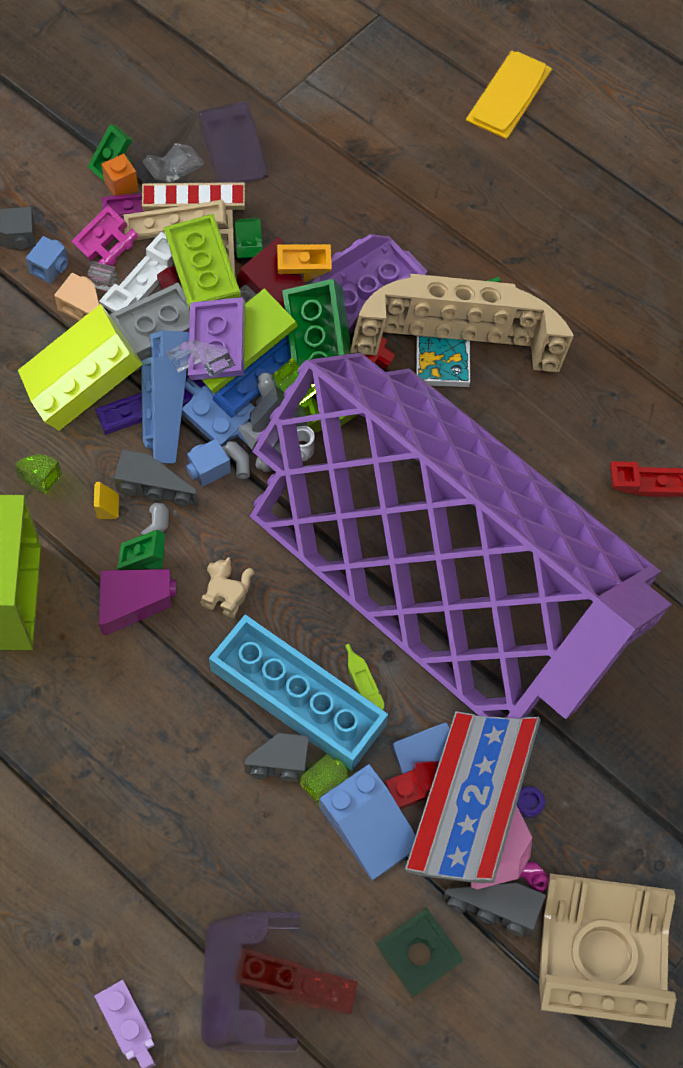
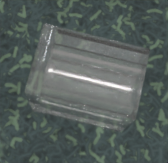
(102, 275)

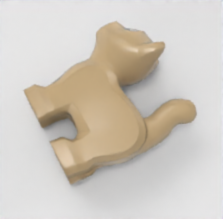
(228, 591)

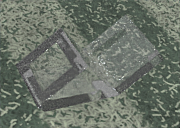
(177, 163)
(214, 358)

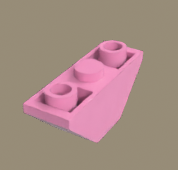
(515, 853)

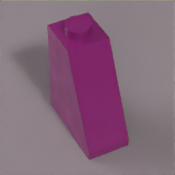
(133, 596)

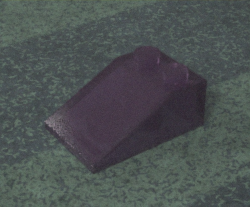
(232, 143)

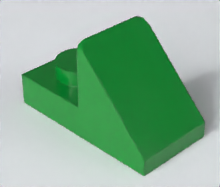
(113, 144)
(143, 552)

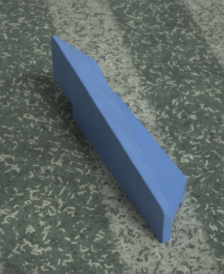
(162, 396)

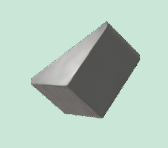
(261, 413)

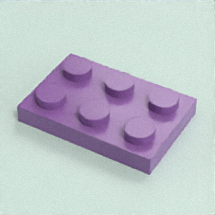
(221, 325)

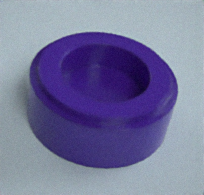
(530, 802)

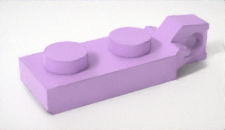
(126, 1023)

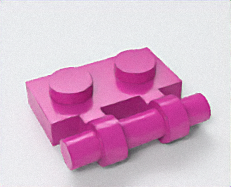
(100, 233)

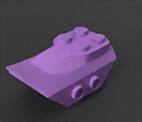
(367, 268)

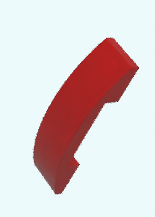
(646, 480)

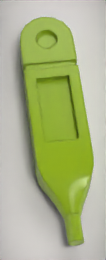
(363, 679)

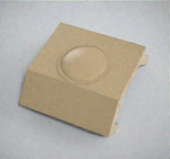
(606, 950)

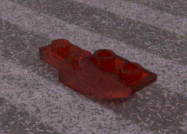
(294, 983)

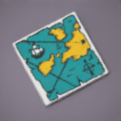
(443, 361)

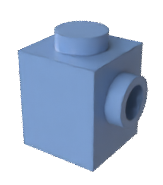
(47, 259)
(208, 462)

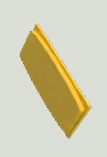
(509, 94)

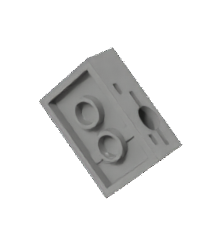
(152, 314)

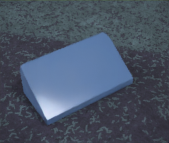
(420, 747)

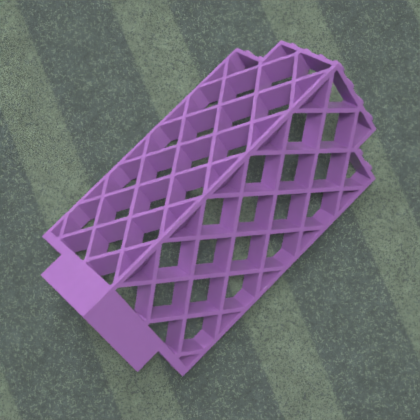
(514, 511)

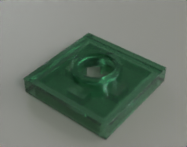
(423, 930)

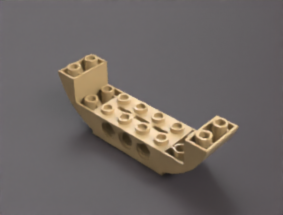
(464, 312)

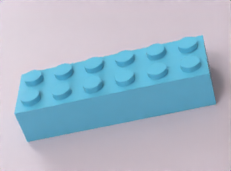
(298, 692)

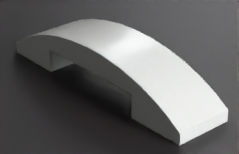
(142, 278)

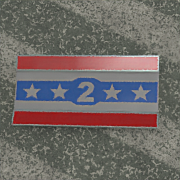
(473, 798)

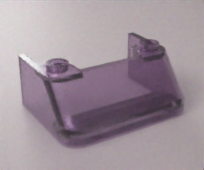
(223, 1023)

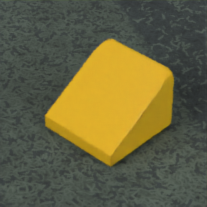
(105, 502)

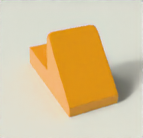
(304, 259)

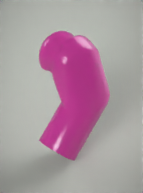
(535, 876)

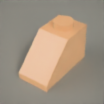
(76, 297)

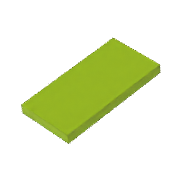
(201, 260)
(264, 327)

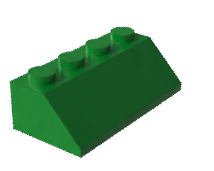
(320, 320)

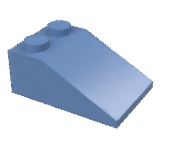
(368, 822)

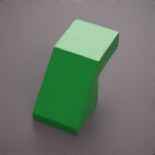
(248, 237)

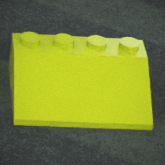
(78, 368)

